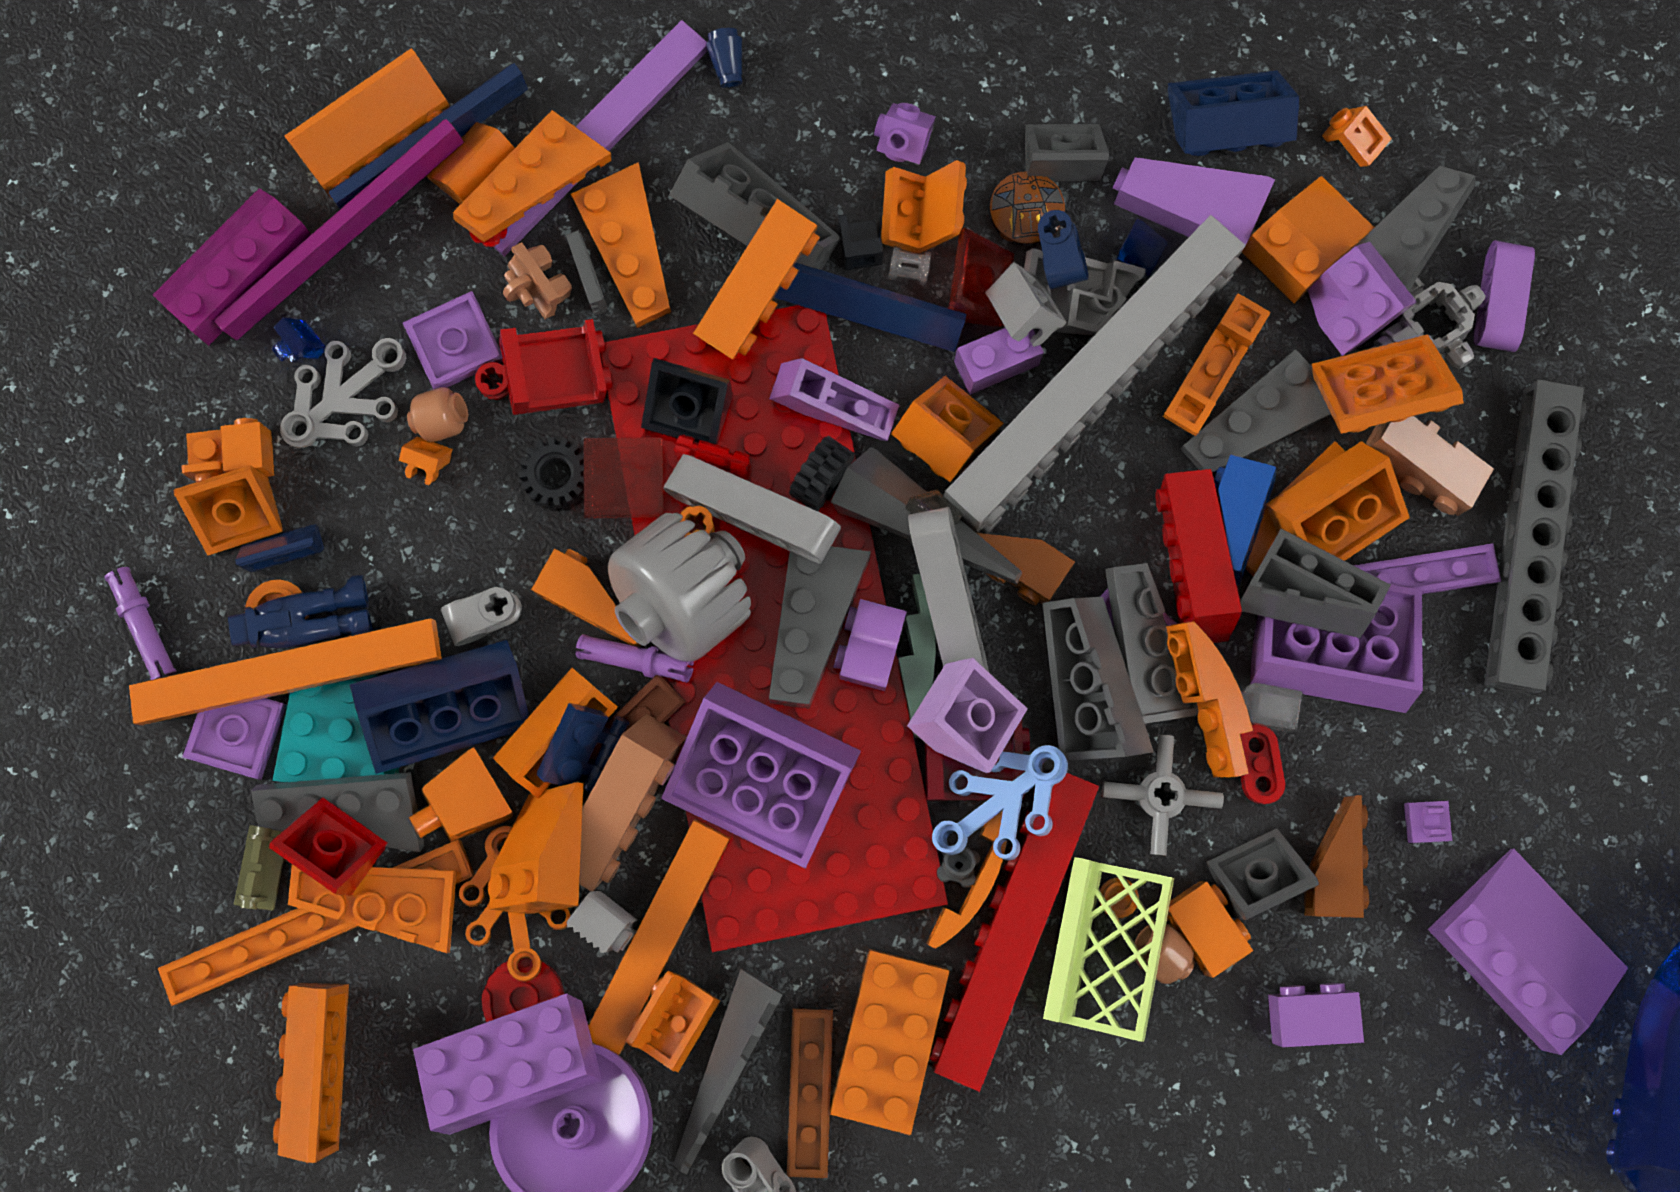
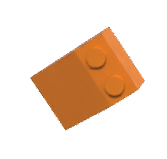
(1306, 238)
(541, 855)

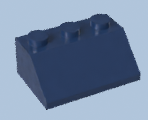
(1233, 112)

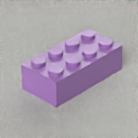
(506, 1064)

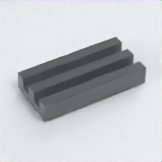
(587, 272)

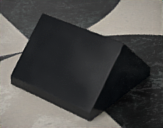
(686, 402)

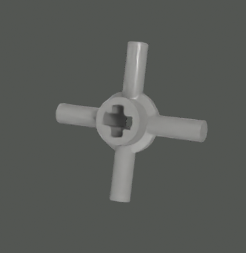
(1171, 784)

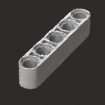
(753, 508)
(946, 586)

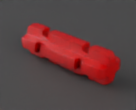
(713, 454)

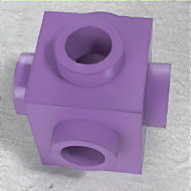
(904, 132)

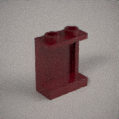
(940, 768)

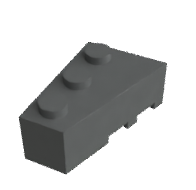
(1313, 588)

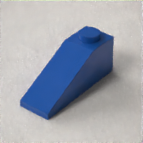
(1242, 498)

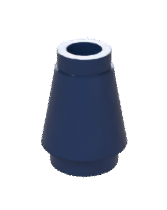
(726, 55)

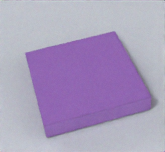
(453, 340)
(236, 736)

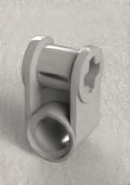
(474, 615)
(764, 1173)

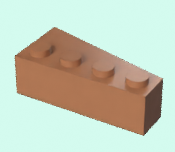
(624, 795)

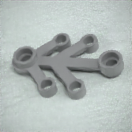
(339, 397)

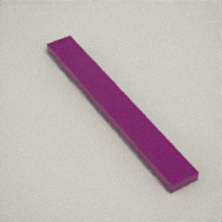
(339, 230)

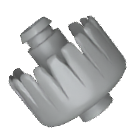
(676, 587)

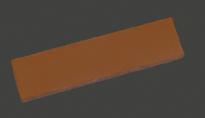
(810, 1093)

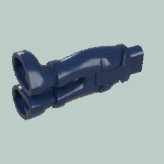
(283, 622)

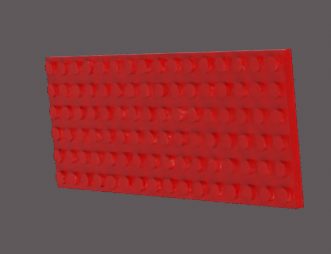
(878, 841)

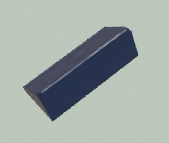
(280, 548)

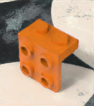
(923, 209)

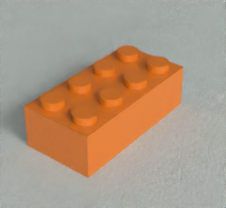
(889, 1041)

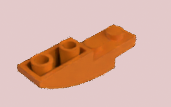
(1221, 707)

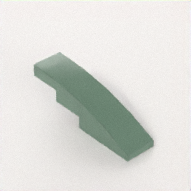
(918, 668)

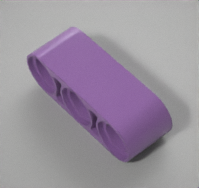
(1506, 291)

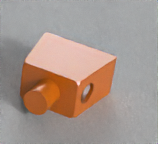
(461, 800)

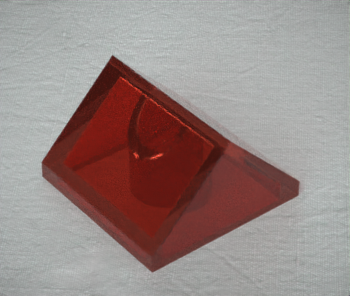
(975, 270)

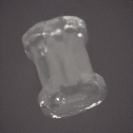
(919, 274)

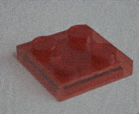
(623, 477)

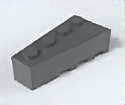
(738, 197)
(812, 620)
(1090, 683)

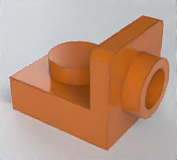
(1358, 133)
(203, 455)

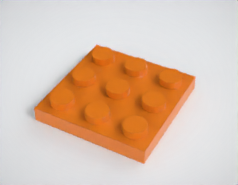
(1386, 384)

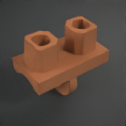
(529, 282)

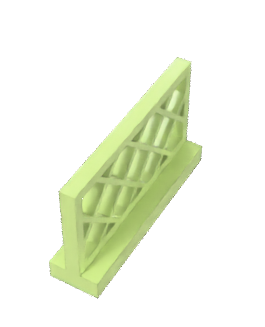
(1074, 940)

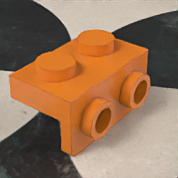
(672, 1020)

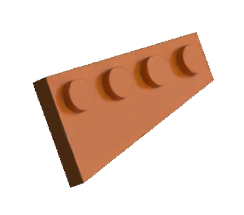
(392, 901)

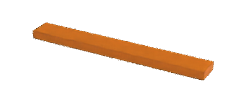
(285, 672)
(280, 937)

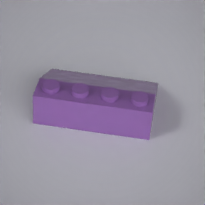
(1371, 671)
(760, 774)
(1530, 953)

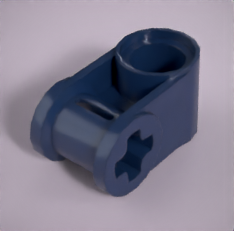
(1062, 256)

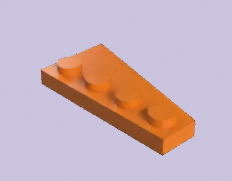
(530, 175)
(624, 235)

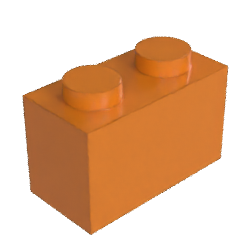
(1209, 928)

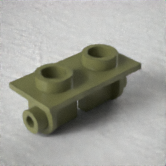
(259, 871)

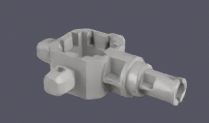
(1458, 307)

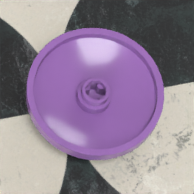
(578, 1139)

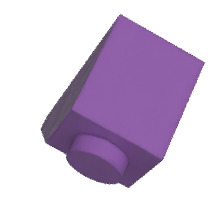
(833, 399)

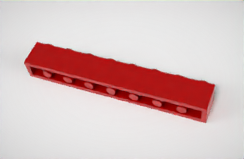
(1010, 937)

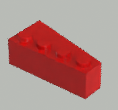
(1199, 553)

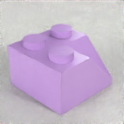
(968, 715)

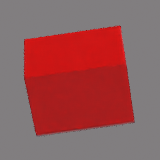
(330, 847)

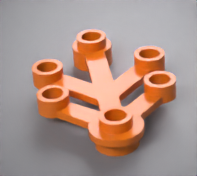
(517, 920)

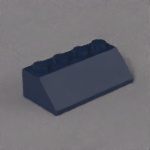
(440, 706)

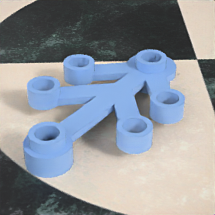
(1006, 798)

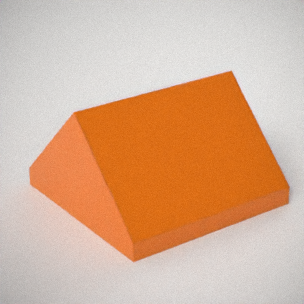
(471, 162)
(230, 509)

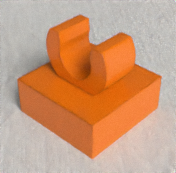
(424, 455)

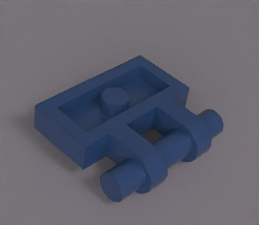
(574, 743)

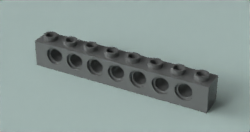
(1524, 513)

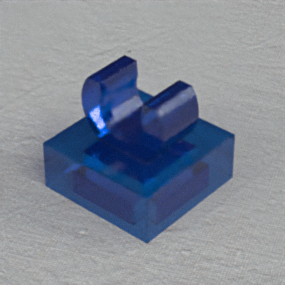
(297, 340)

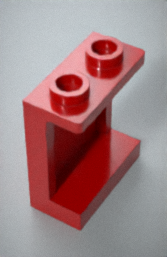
(554, 368)

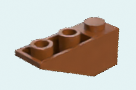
(1040, 564)
(1340, 865)

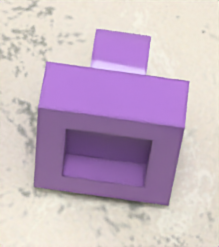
(1428, 822)

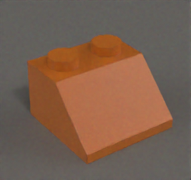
(946, 428)

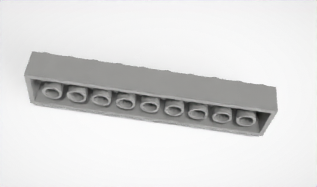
(1093, 374)

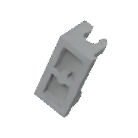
(1024, 305)

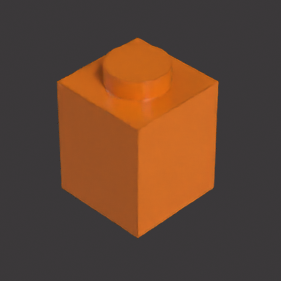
(247, 444)

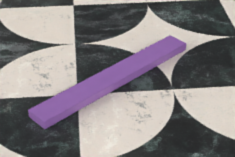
(624, 108)

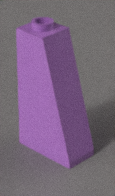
(1188, 194)

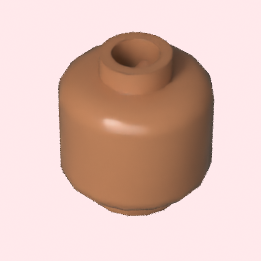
(437, 414)
(1175, 956)

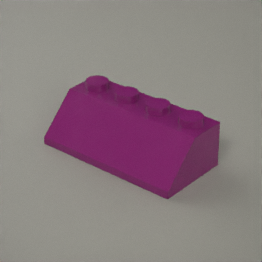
(231, 263)

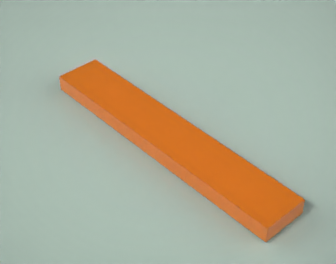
(657, 935)

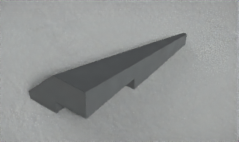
(878, 494)
(743, 1024)

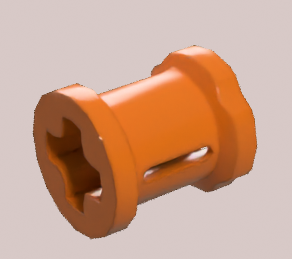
(697, 514)

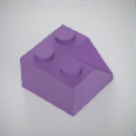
(1358, 298)

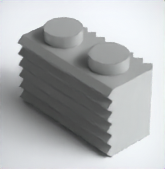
(603, 923)

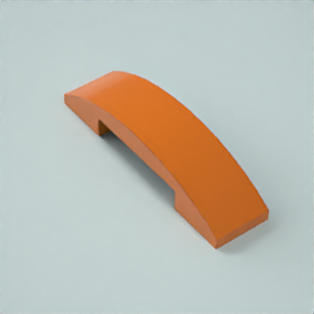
(1216, 364)
(951, 923)

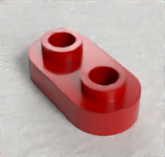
(1262, 764)

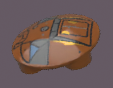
(1020, 204)

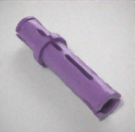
(134, 611)
(648, 661)

